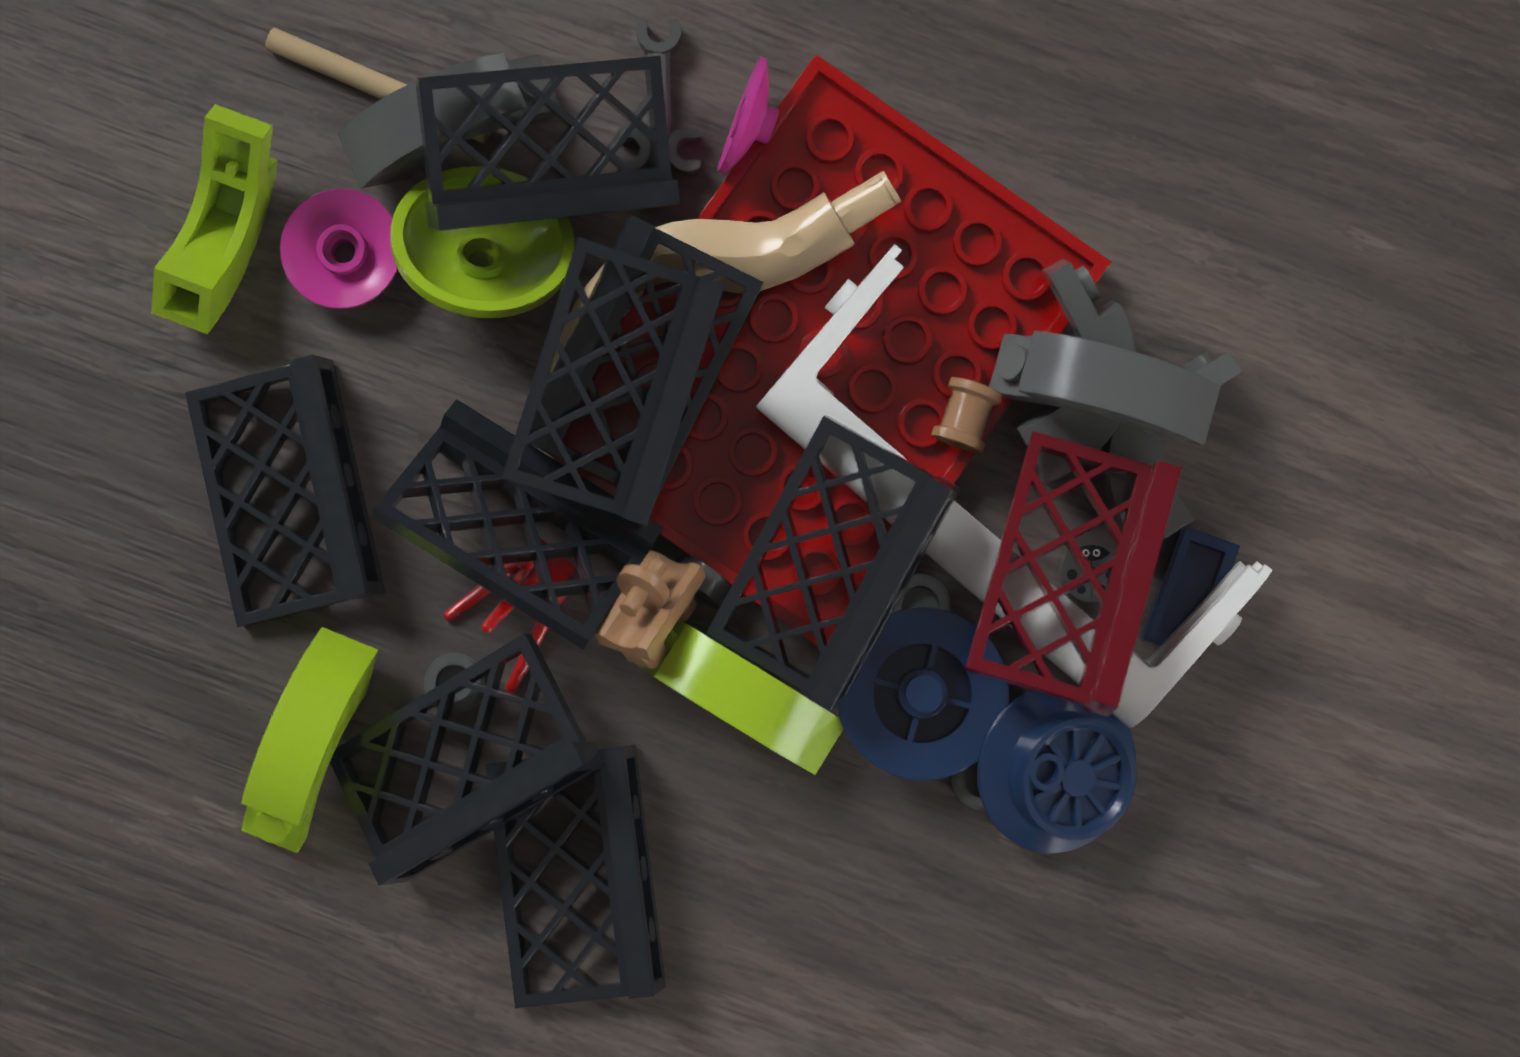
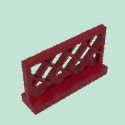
(1126, 587)

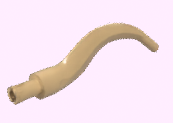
(771, 249)

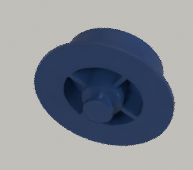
(915, 702)
(1055, 773)

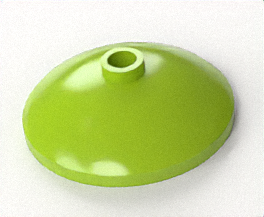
(520, 259)

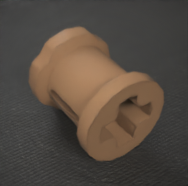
(966, 415)

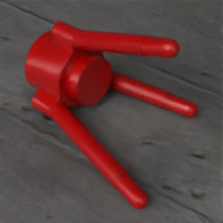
(559, 569)

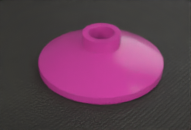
(752, 119)
(317, 231)

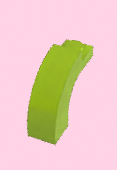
(223, 224)
(747, 697)
(303, 737)

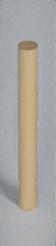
(335, 66)

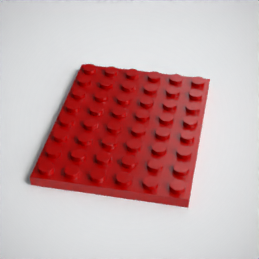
(966, 281)

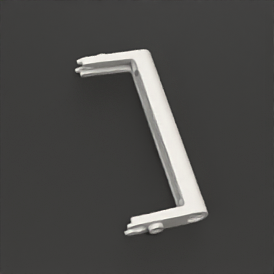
(967, 546)

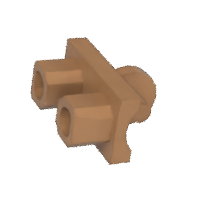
(649, 606)

